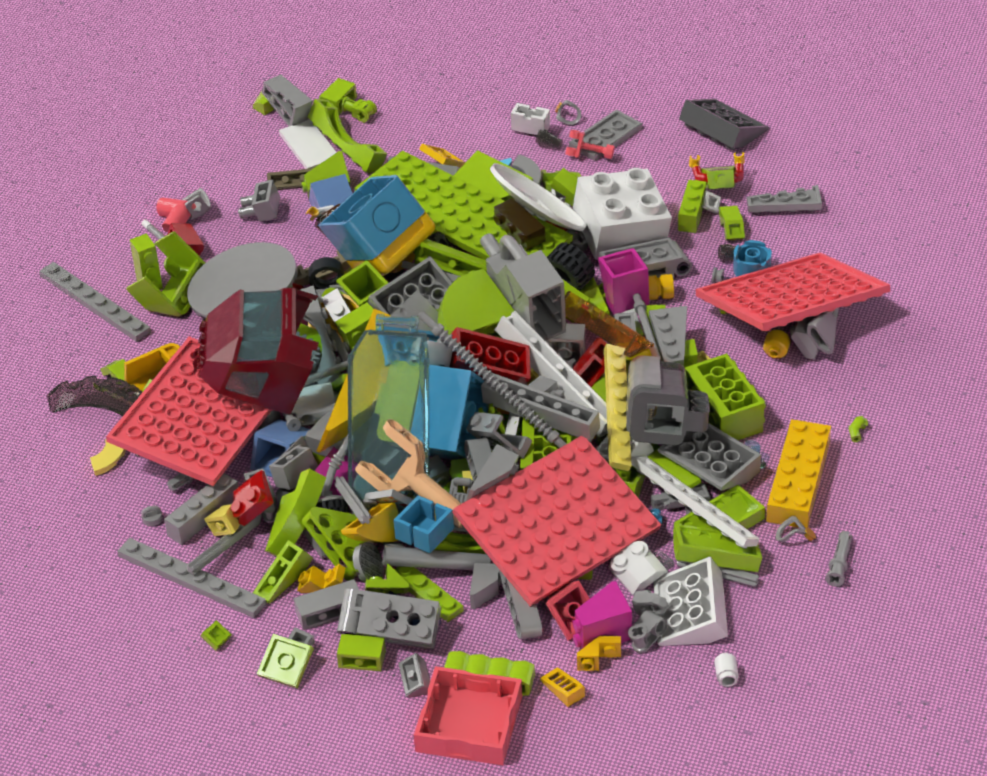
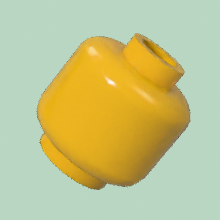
(776, 344)

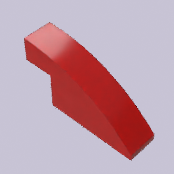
(591, 363)

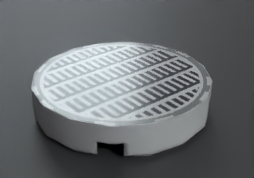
(367, 561)

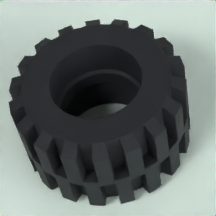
(572, 265)

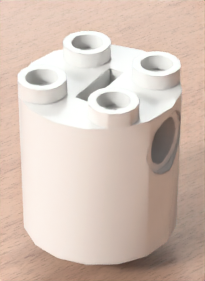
(314, 403)

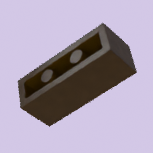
(519, 224)

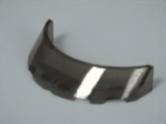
(93, 392)

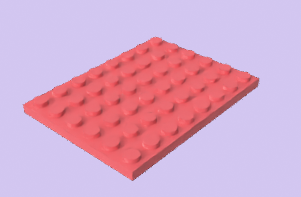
(792, 291)
(187, 422)
(556, 520)

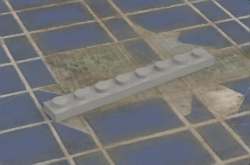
(95, 301)
(201, 582)

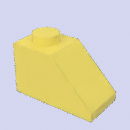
(222, 521)

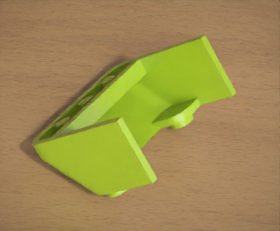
(181, 265)

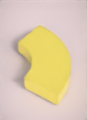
(106, 458)

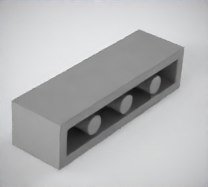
(190, 516)

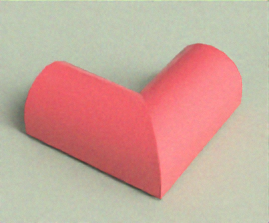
(174, 211)

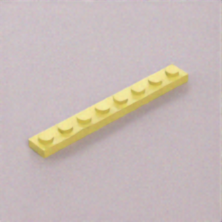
(616, 398)

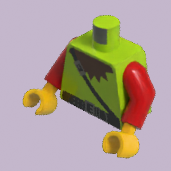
(719, 176)

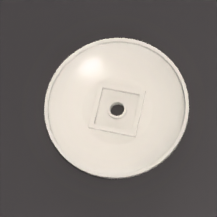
(537, 199)

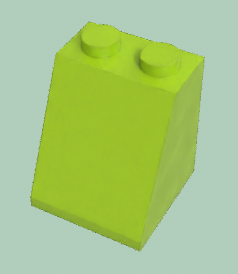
(361, 282)

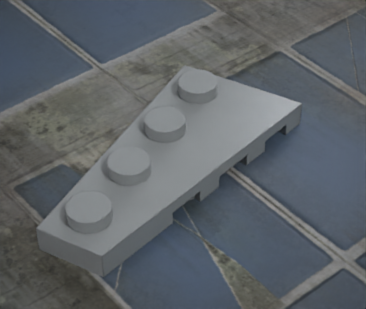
(785, 201)
(670, 332)

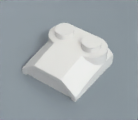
(636, 567)

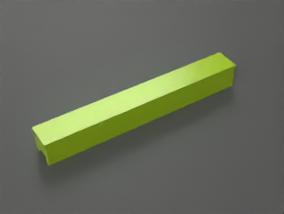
(450, 258)

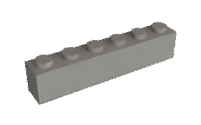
(554, 410)

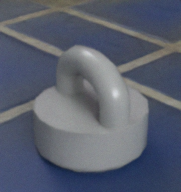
(151, 515)

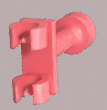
(608, 151)

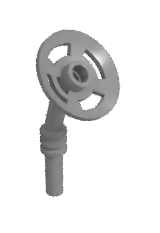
(326, 494)

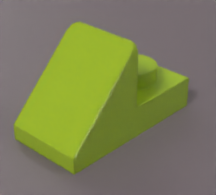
(393, 582)

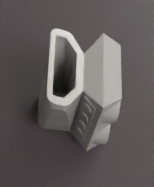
(815, 334)

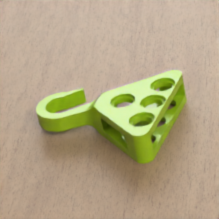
(330, 524)

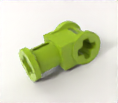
(360, 109)

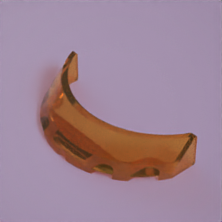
(605, 325)

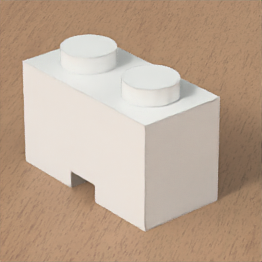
(529, 120)

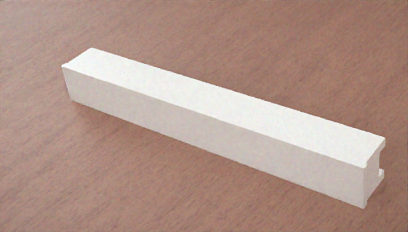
(552, 366)

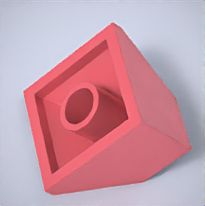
(563, 606)

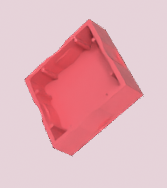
(468, 716)

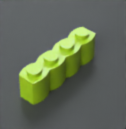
(500, 666)

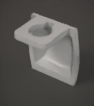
(201, 201)

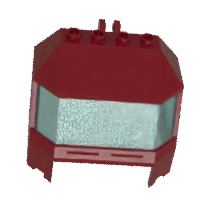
(253, 348)

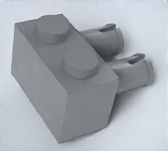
(263, 202)

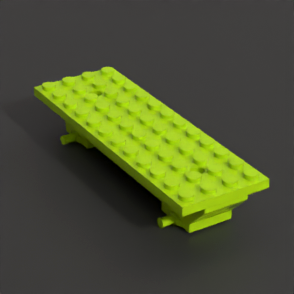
(458, 207)

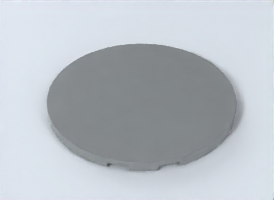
(244, 267)

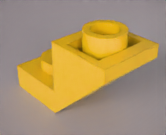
(316, 579)
(600, 647)

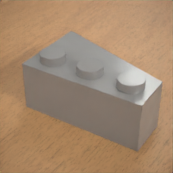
(287, 100)

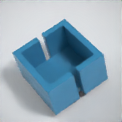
(418, 524)

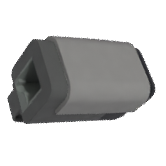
(660, 404)

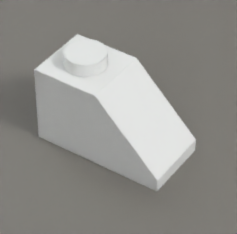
(336, 305)

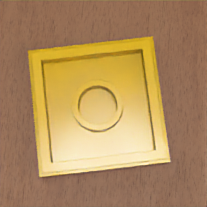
(441, 155)

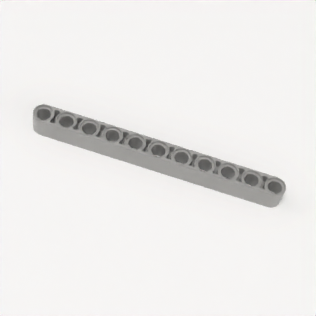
(524, 617)

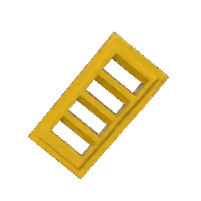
(568, 698)

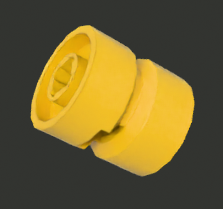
(661, 287)

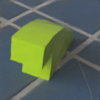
(293, 508)

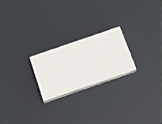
(307, 143)

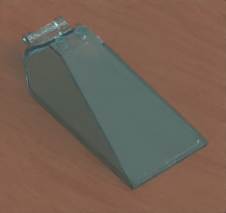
(386, 382)

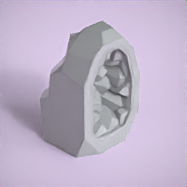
(646, 600)

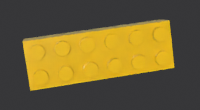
(798, 472)

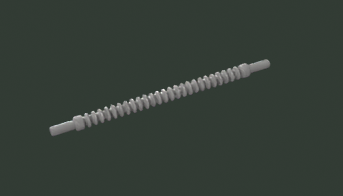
(438, 330)

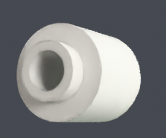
(726, 669)

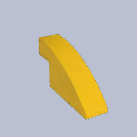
(379, 529)

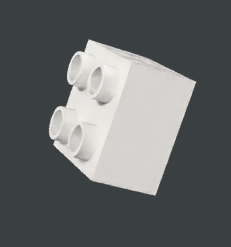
(620, 209)

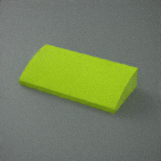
(734, 503)
(698, 543)

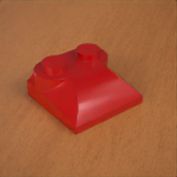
(251, 498)

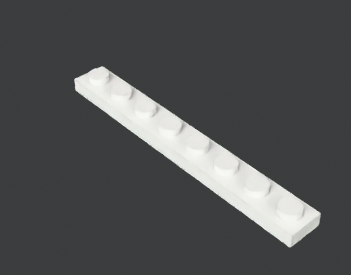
(697, 503)

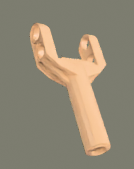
(411, 474)

